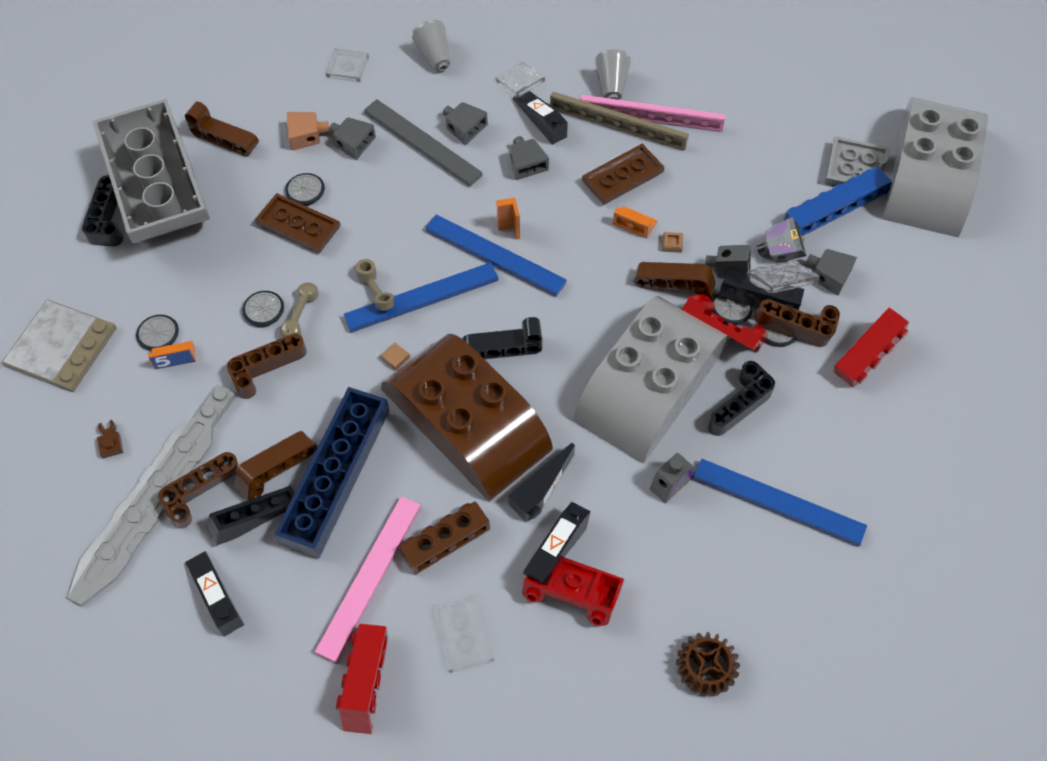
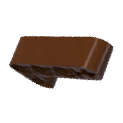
(219, 132)
(676, 277)
(797, 323)
(290, 349)
(271, 462)
(201, 485)

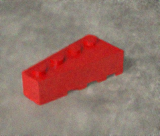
(872, 347)
(362, 678)

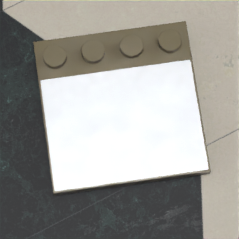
(59, 345)

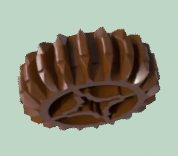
(714, 670)

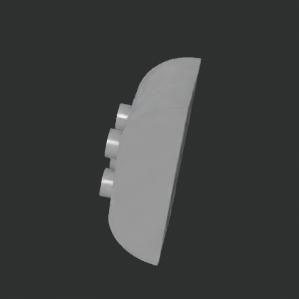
(936, 167)
(150, 171)
(649, 377)

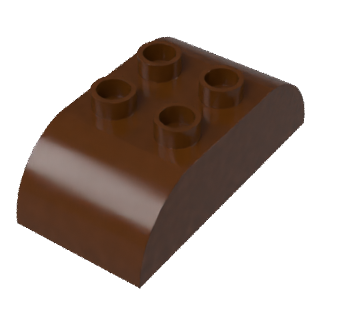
(470, 414)

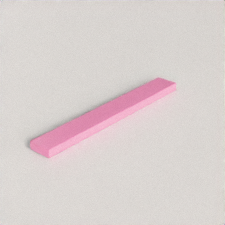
(661, 114)
(367, 580)

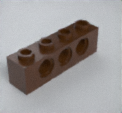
(440, 548)

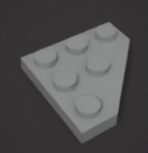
(852, 158)

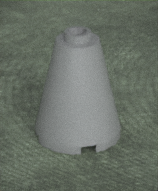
(433, 44)
(612, 72)

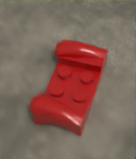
(701, 308)
(579, 586)

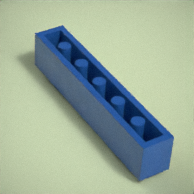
(840, 200)

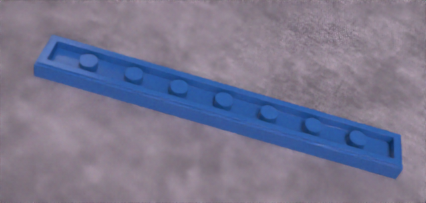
(496, 255)
(423, 296)
(780, 502)

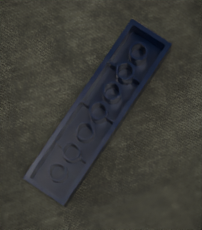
(332, 473)

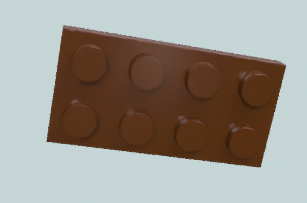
(623, 173)
(298, 222)

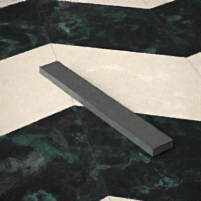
(423, 143)

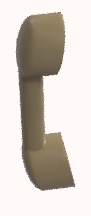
(367, 274)
(307, 292)

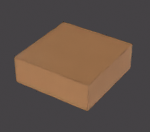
(672, 242)
(395, 356)

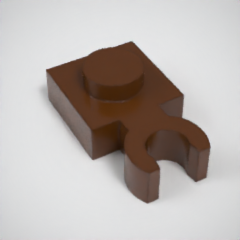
(110, 443)

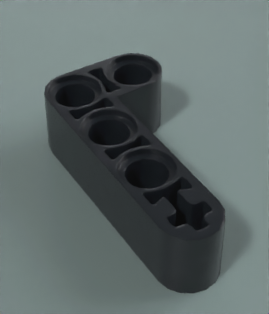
(97, 222)
(508, 342)
(739, 402)

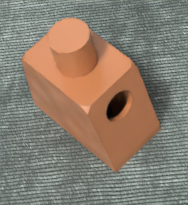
(304, 129)

